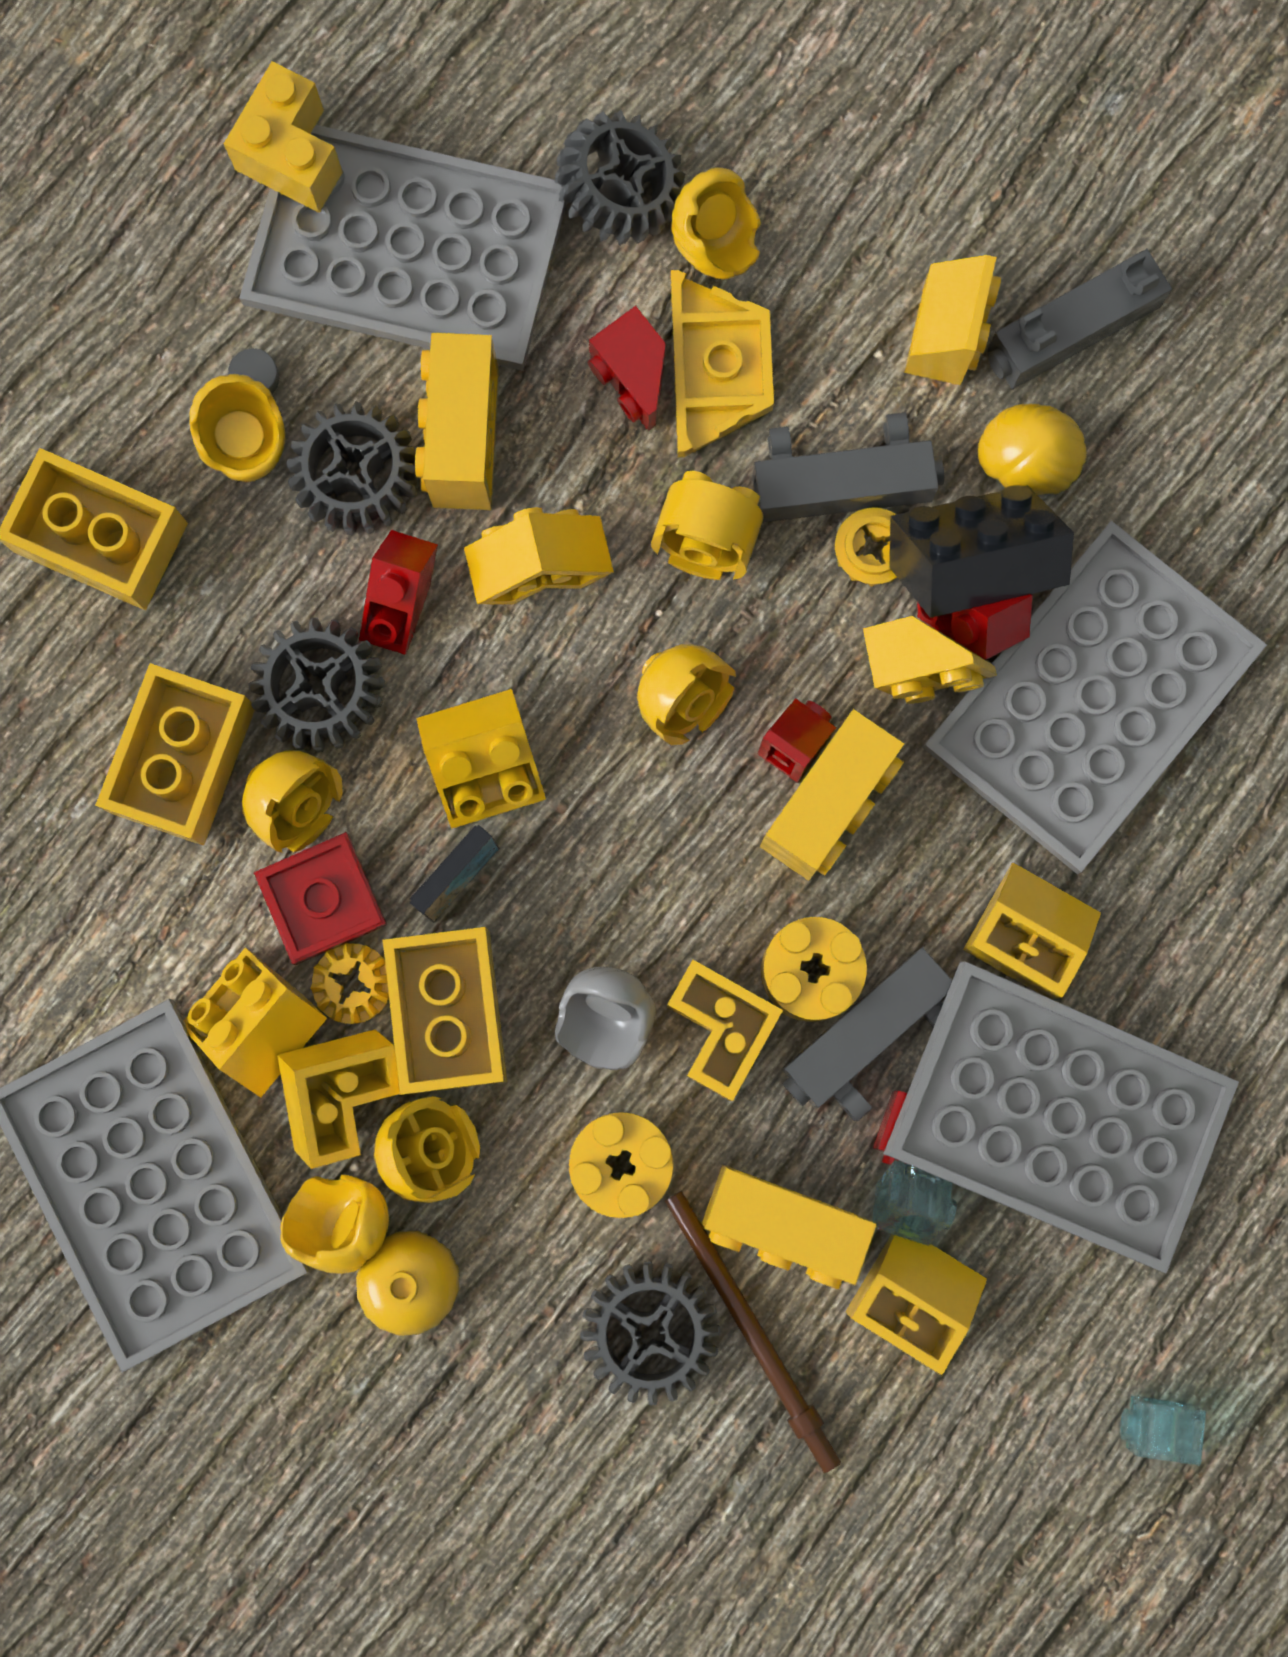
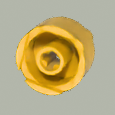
(708, 527)
(838, 954)
(632, 1192)

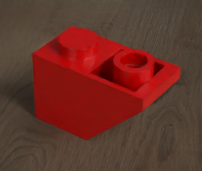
(633, 361)
(397, 590)
(986, 628)

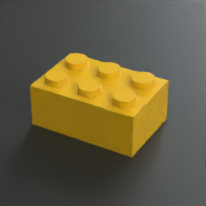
(458, 421)
(92, 529)
(176, 754)
(834, 797)
(444, 1011)
(787, 1227)

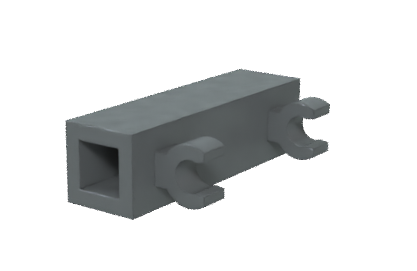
(1078, 319)
(846, 479)
(865, 1032)

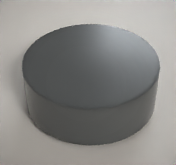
(256, 365)

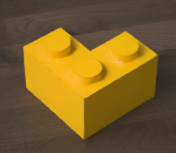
(276, 142)
(537, 554)
(736, 1022)
(326, 1084)

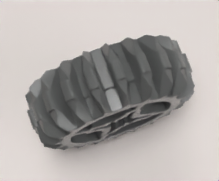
(613, 194)
(337, 478)
(291, 651)
(625, 1370)

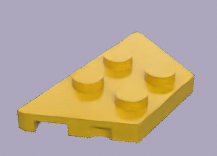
(718, 363)

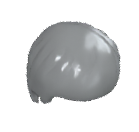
(605, 1018)

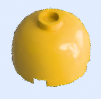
(682, 690)
(288, 799)
(427, 1150)
(408, 1284)

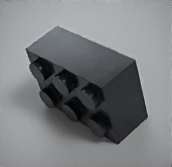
(980, 550)

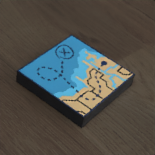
(454, 873)

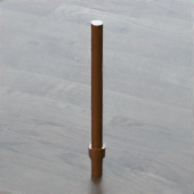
(803, 1418)

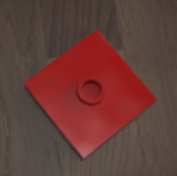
(320, 898)

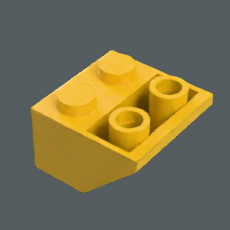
(953, 319)
(917, 660)
(480, 758)
(1034, 933)
(251, 1020)
(918, 1300)

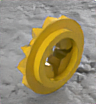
(851, 541)
(359, 1006)

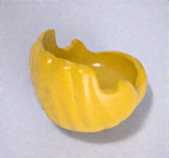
(716, 224)
(237, 427)
(1033, 448)
(335, 1224)

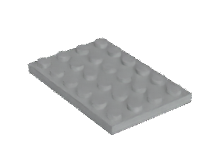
(411, 248)
(1095, 698)
(1061, 1117)
(147, 1184)

